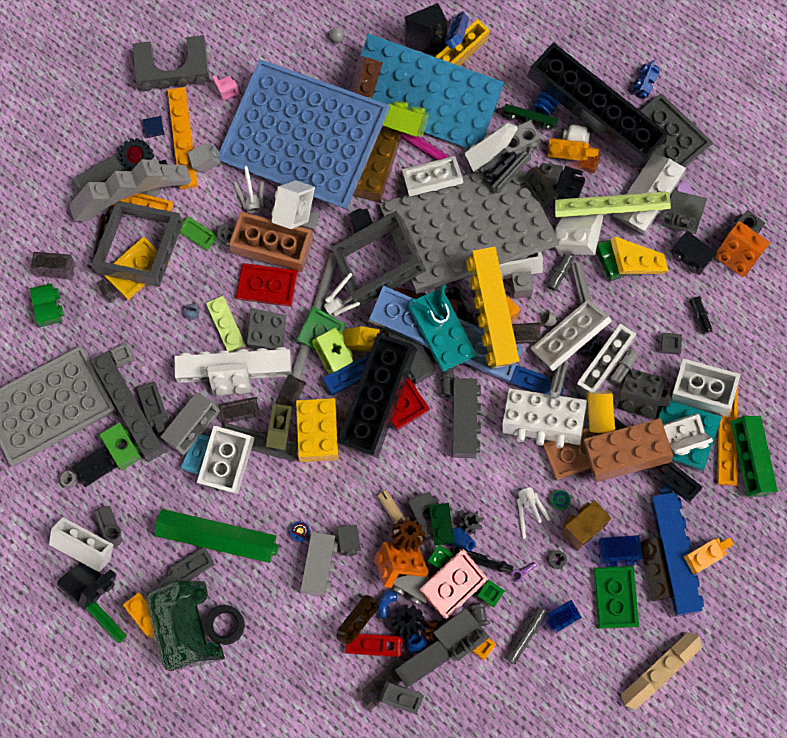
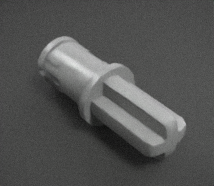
(624, 366)

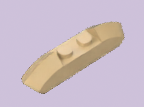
(661, 670)

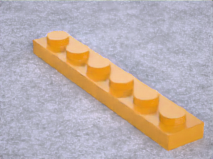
(182, 132)

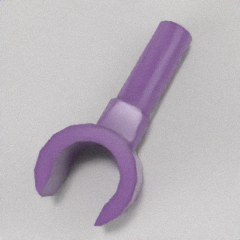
(524, 571)

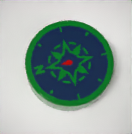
(560, 500)

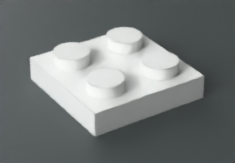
(229, 379)

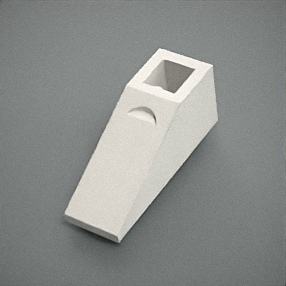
(492, 145)

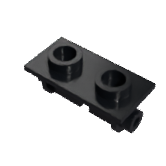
(498, 165)
(464, 311)

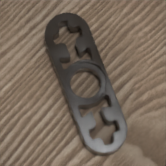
(351, 627)

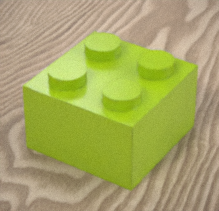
(406, 119)

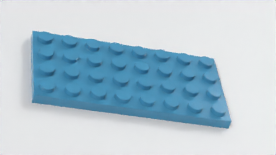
(456, 97)

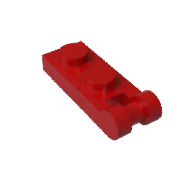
(375, 646)

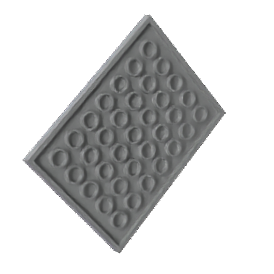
(466, 219)

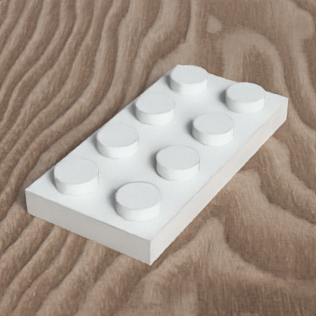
(570, 334)

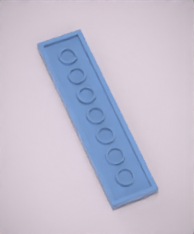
(394, 315)

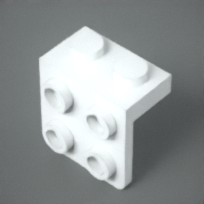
(686, 434)

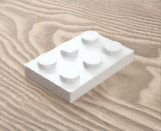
(432, 176)

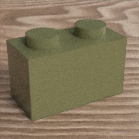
(279, 426)

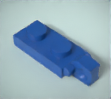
(531, 381)

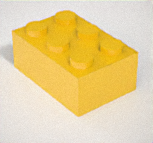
(317, 430)

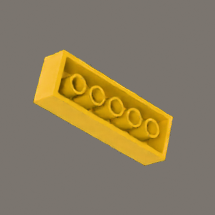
(492, 308)

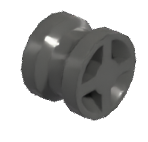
(225, 230)

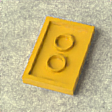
(140, 257)

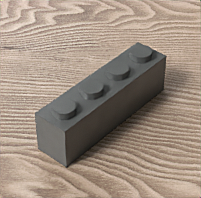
(422, 365)
(465, 418)

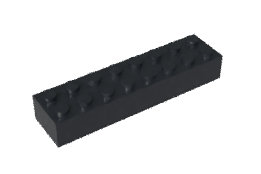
(597, 104)

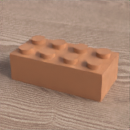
(270, 242)
(628, 450)

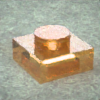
(589, 165)

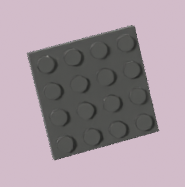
(684, 139)

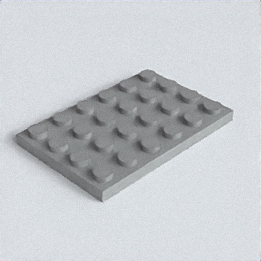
(50, 405)

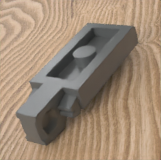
(153, 406)
(189, 567)

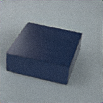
(153, 126)

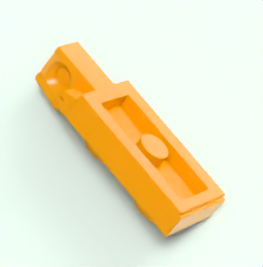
(570, 149)
(707, 554)

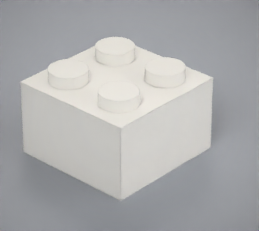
(292, 204)

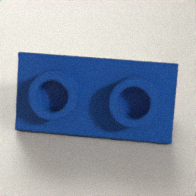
(648, 73)

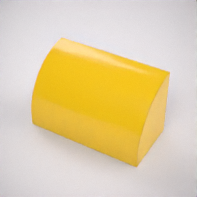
(600, 411)

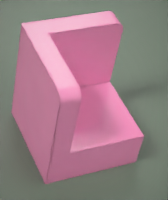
(226, 87)

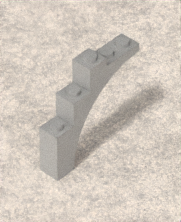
(122, 184)

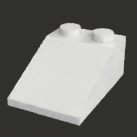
(579, 234)

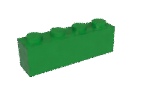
(754, 456)

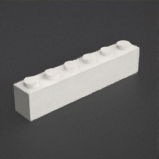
(260, 363)

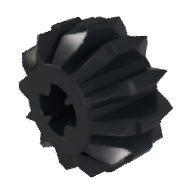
(400, 620)

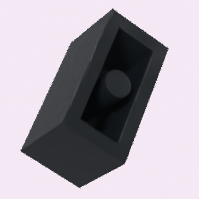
(693, 253)

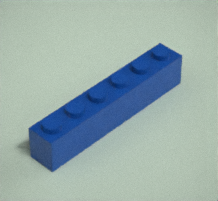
(675, 546)

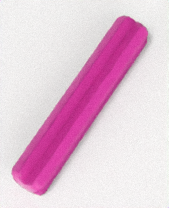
(424, 146)

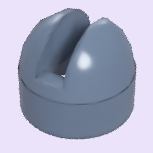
(190, 314)

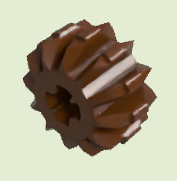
(407, 534)

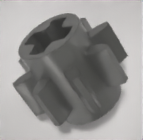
(473, 527)

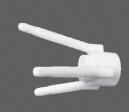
(252, 203)
(336, 306)
(529, 499)

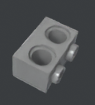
(525, 130)

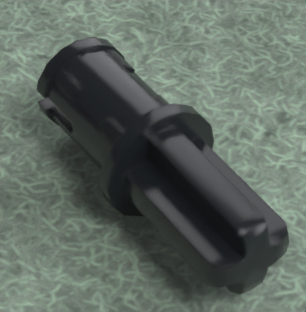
(700, 315)

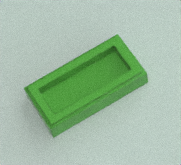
(198, 233)

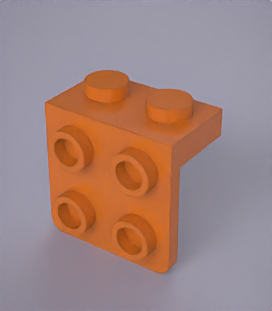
(741, 249)
(394, 562)

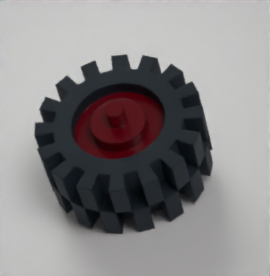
(134, 152)

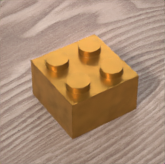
(586, 524)

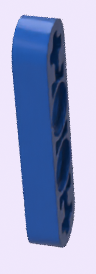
(457, 30)

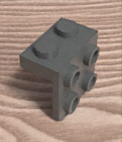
(641, 393)

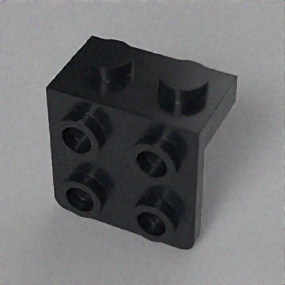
(86, 584)

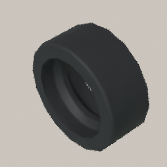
(210, 621)

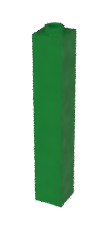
(216, 535)

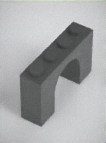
(193, 71)

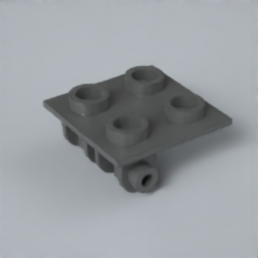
(684, 212)
(266, 329)
(461, 634)

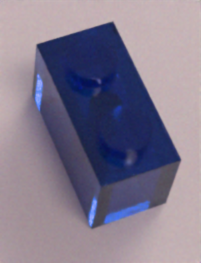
(620, 550)

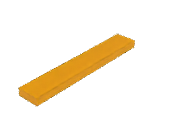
(726, 448)

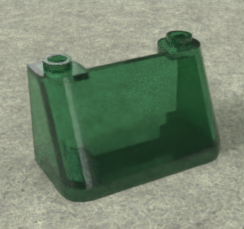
(179, 626)

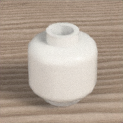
(577, 133)

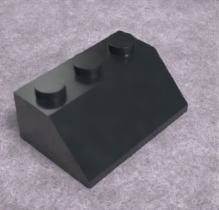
(426, 30)

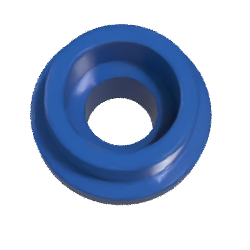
(416, 644)

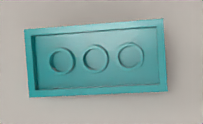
(441, 329)

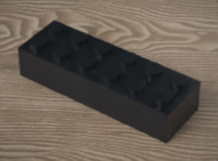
(377, 395)

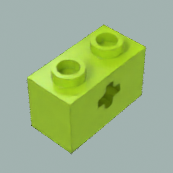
(336, 360)

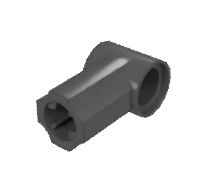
(108, 524)

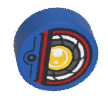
(300, 531)

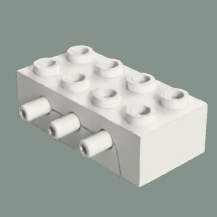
(544, 417)

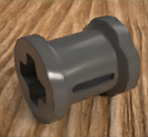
(479, 613)

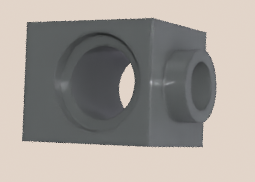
(349, 540)

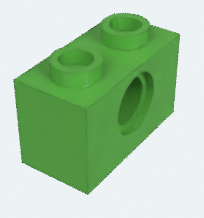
(112, 439)

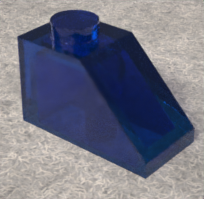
(563, 617)

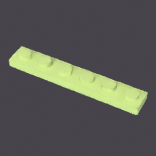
(612, 204)

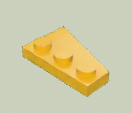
(637, 259)

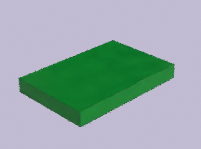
(616, 597)

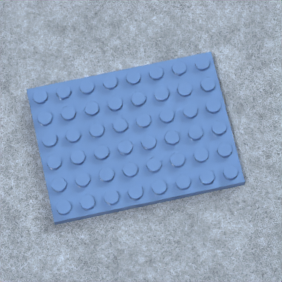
(303, 132)

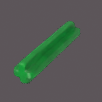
(106, 622)

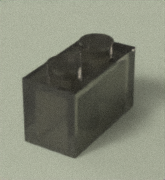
(53, 265)

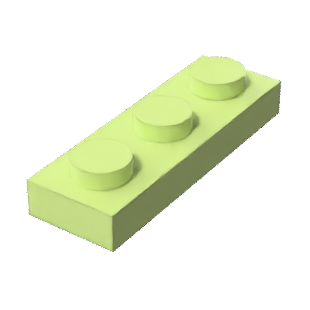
(225, 324)

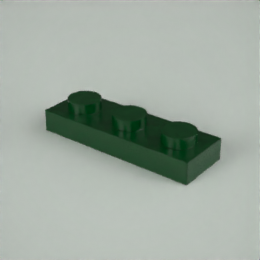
(515, 112)

